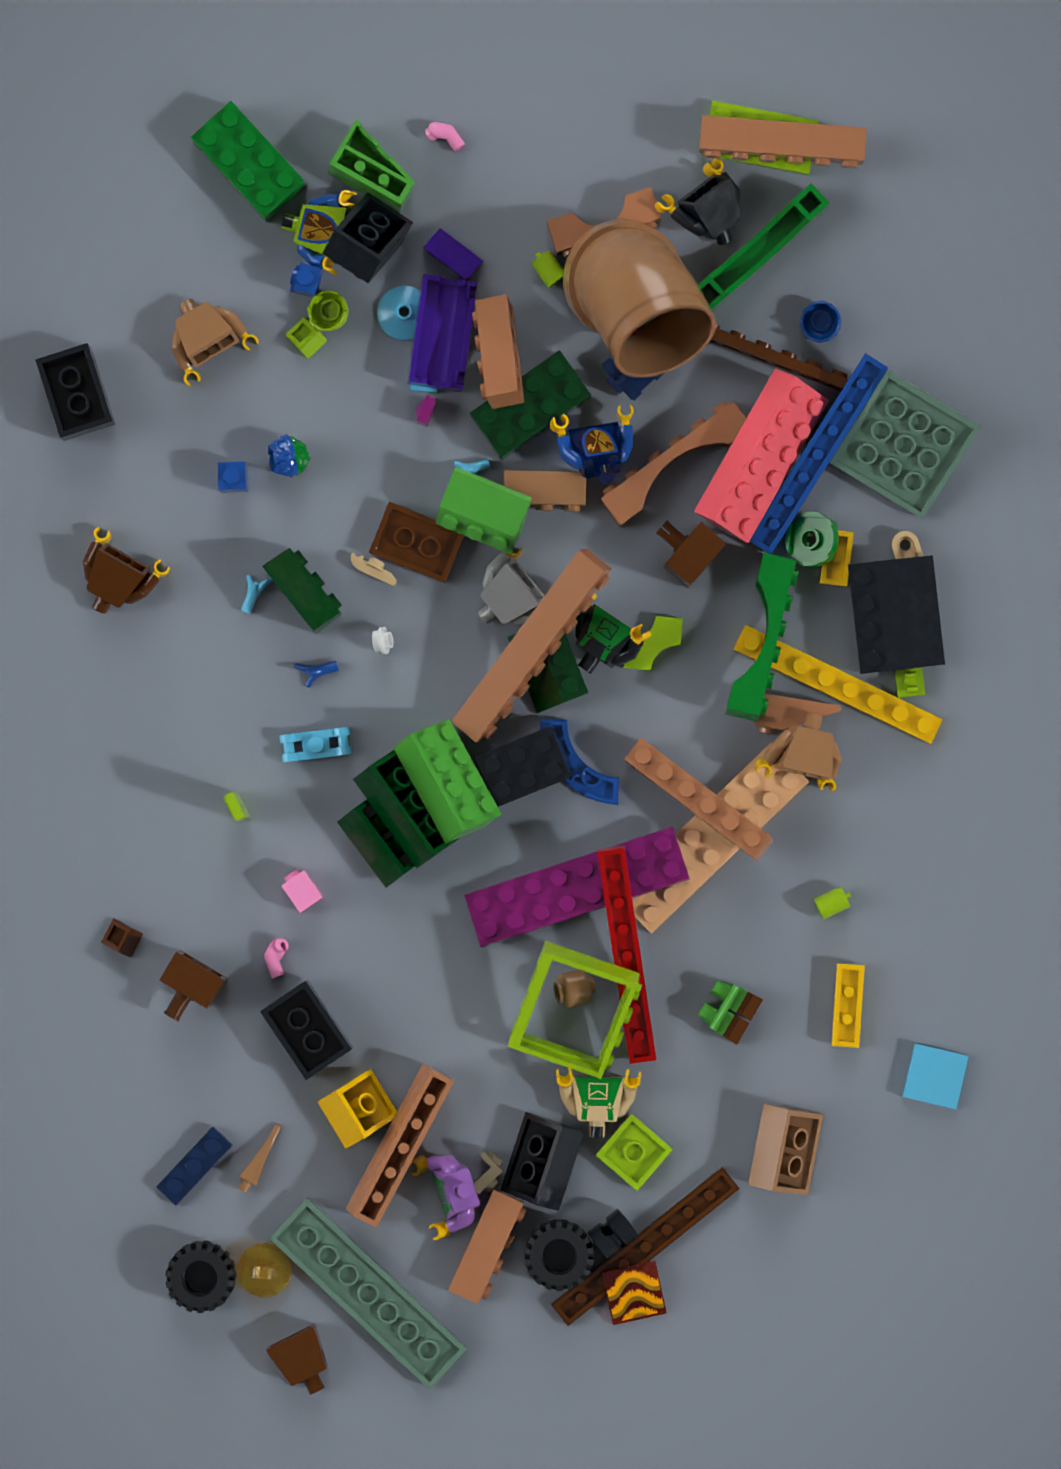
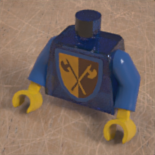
(596, 448)

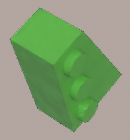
(370, 169)

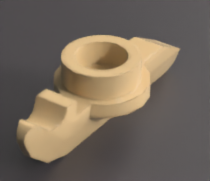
(373, 568)

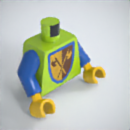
(316, 226)

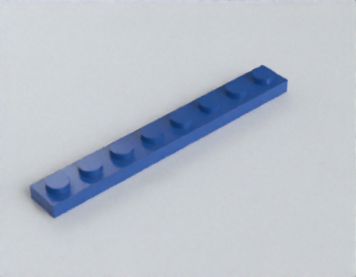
(818, 452)

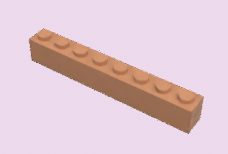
(532, 644)

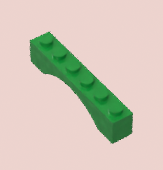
(763, 246)
(773, 584)

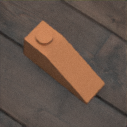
(788, 712)

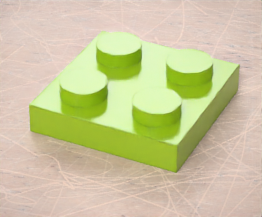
(634, 1151)

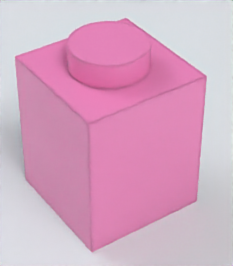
(301, 890)

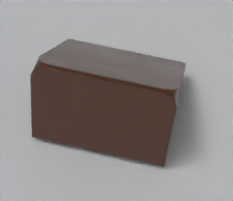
(122, 938)

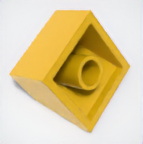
(358, 1108)

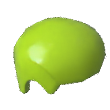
(328, 311)

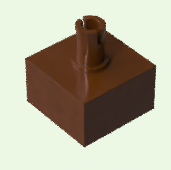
(691, 553)
(191, 982)

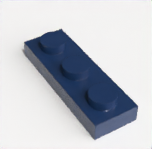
(194, 1165)

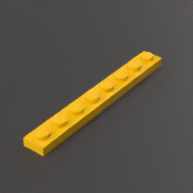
(843, 687)

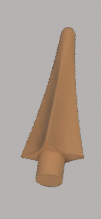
(253, 1170)

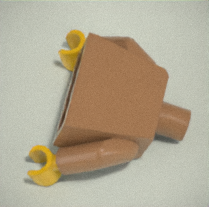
(205, 334)
(805, 752)

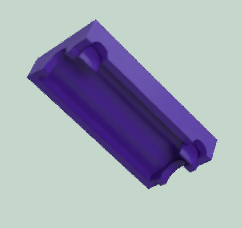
(442, 333)

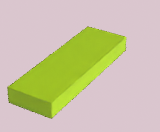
(236, 806)

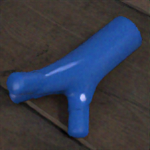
(317, 671)

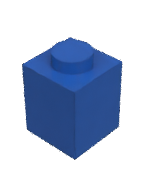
(232, 477)

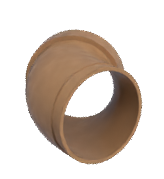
(627, 275)

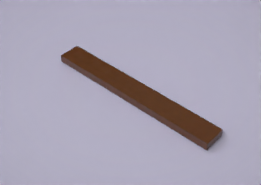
(649, 1243)

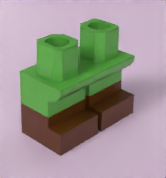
(732, 998)

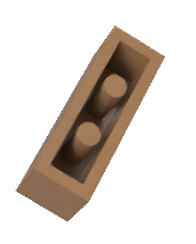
(549, 488)

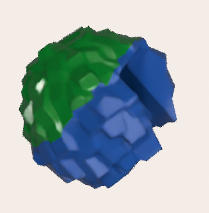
(288, 456)

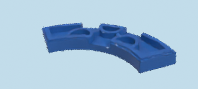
(587, 781)

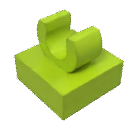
(909, 682)

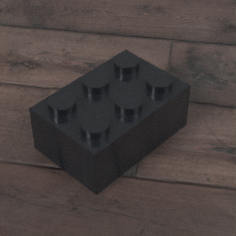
(367, 238)
(75, 392)
(525, 765)
(306, 1029)

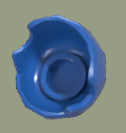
(820, 321)

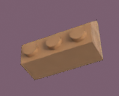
(785, 1149)

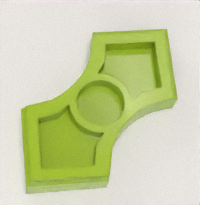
(664, 634)

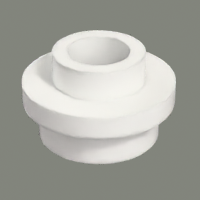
(382, 640)

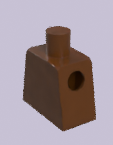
(300, 1358)

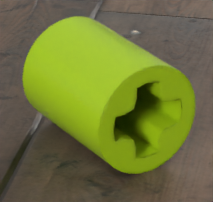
(548, 268)
(832, 902)

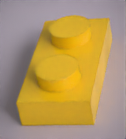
(837, 571)

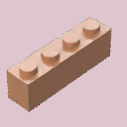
(498, 351)
(486, 1246)

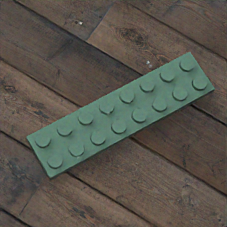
(368, 1293)

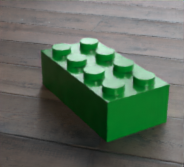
(248, 161)

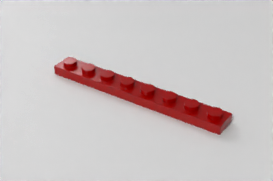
(626, 948)

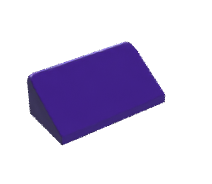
(452, 255)

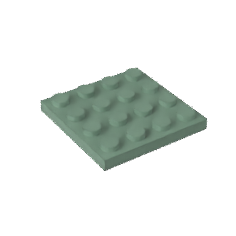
(905, 444)

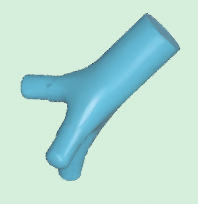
(474, 467)
(253, 592)

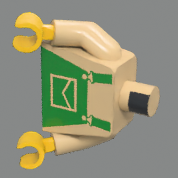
(597, 1098)

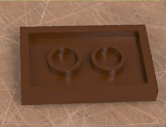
(416, 542)

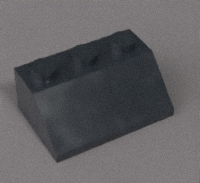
(542, 1161)

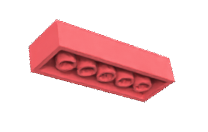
(761, 455)

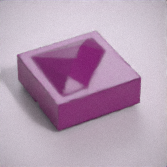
(425, 410)

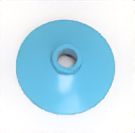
(388, 312)

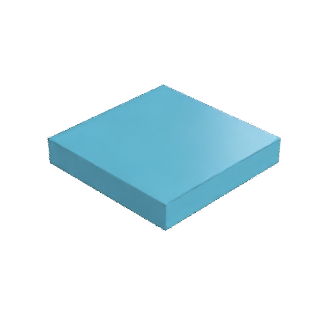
(935, 1076)

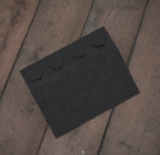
(896, 614)

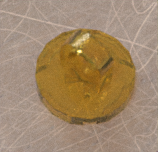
(264, 1269)

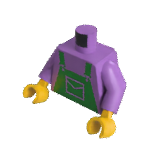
(454, 1189)

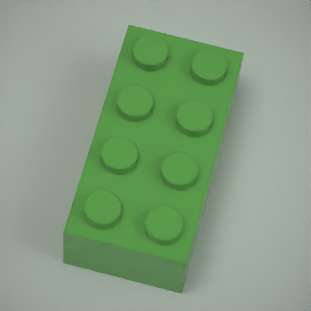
(447, 781)

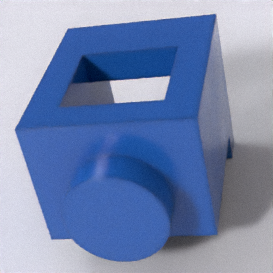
(306, 280)

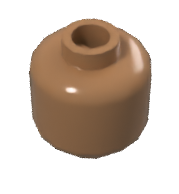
(574, 988)

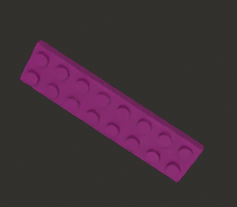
(571, 889)

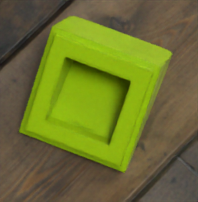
(306, 337)

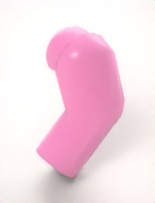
(444, 131)
(273, 956)

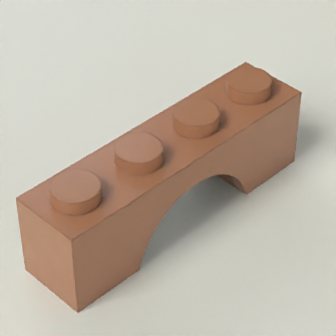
(569, 228)

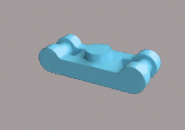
(316, 744)

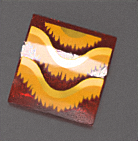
(634, 1292)

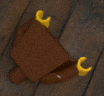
(116, 576)

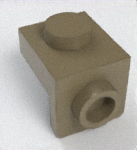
(487, 1180)

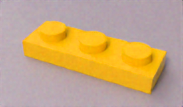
(847, 1005)

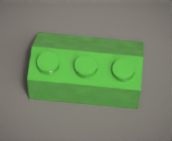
(483, 510)

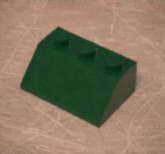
(303, 589)
(559, 679)
(375, 843)

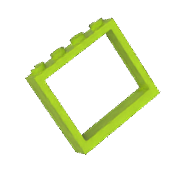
(560, 1054)

